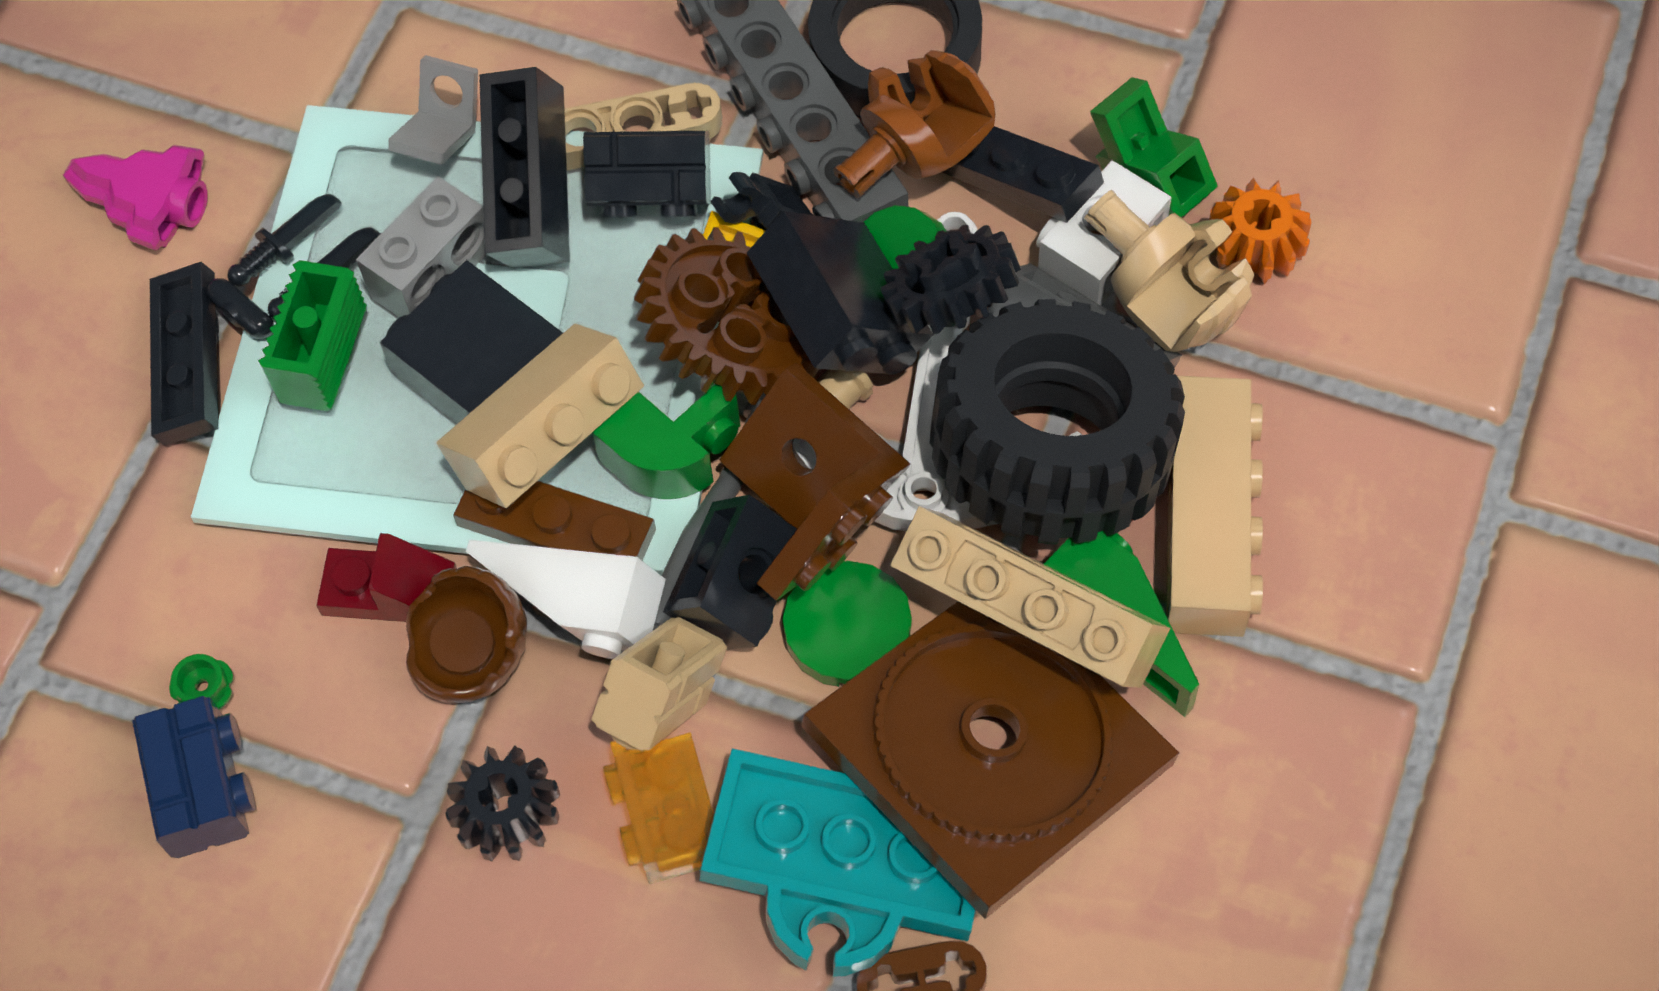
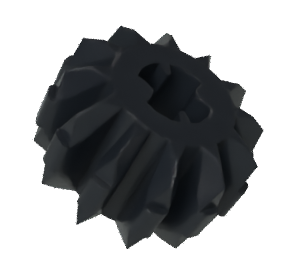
(478, 803)

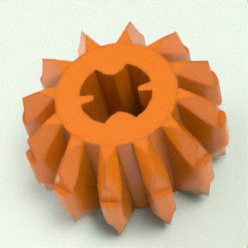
(1264, 229)

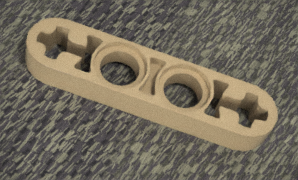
(612, 113)

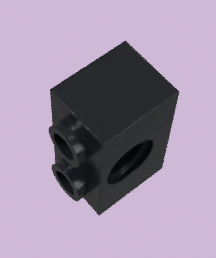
(734, 540)

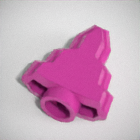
(144, 192)

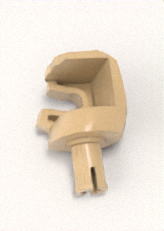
(1168, 275)

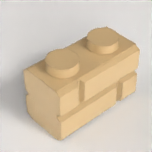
(658, 684)

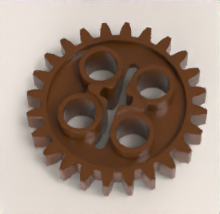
(708, 282)

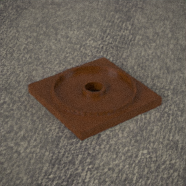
(975, 810)

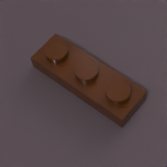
(558, 520)

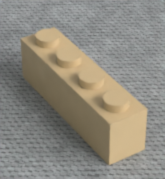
(1211, 510)

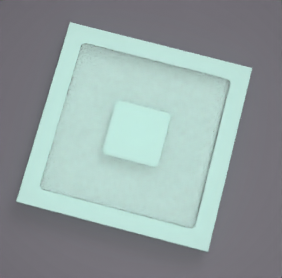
(375, 454)

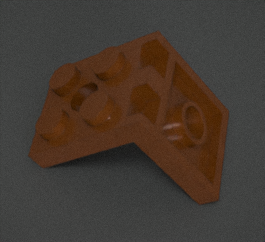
(822, 502)

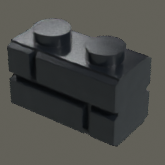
(647, 170)

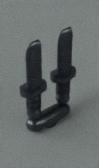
(242, 310)

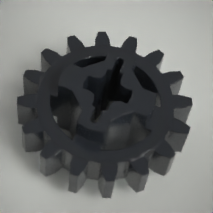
(951, 279)

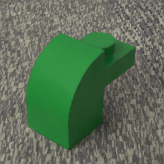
(1141, 143)
(662, 455)

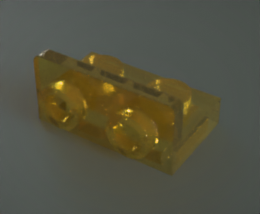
(665, 806)

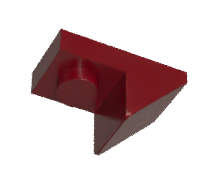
(377, 582)

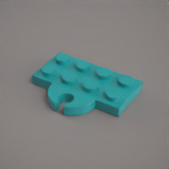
(824, 858)

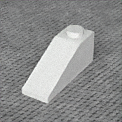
(592, 595)

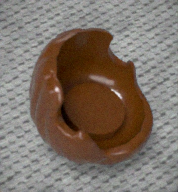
(464, 635)

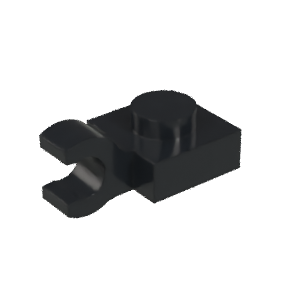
(759, 199)

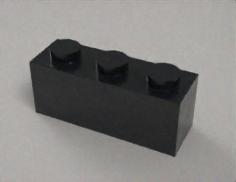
(524, 168)

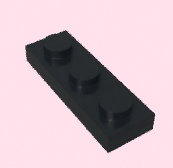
(1029, 173)
(183, 355)

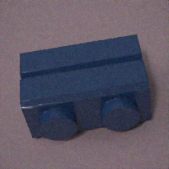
(192, 776)

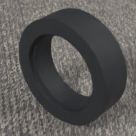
(830, 17)

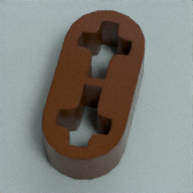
(927, 963)

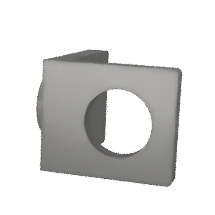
(438, 126)

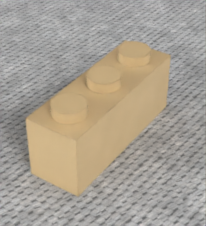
(540, 414)

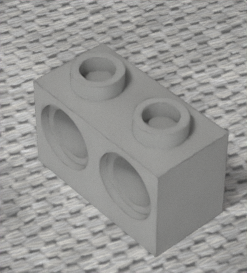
(422, 246)

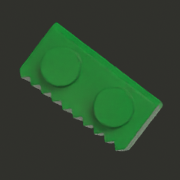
(313, 335)

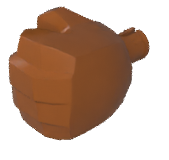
(923, 137)

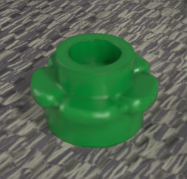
(198, 669)

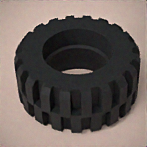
(1043, 479)

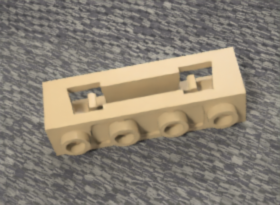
(1030, 597)

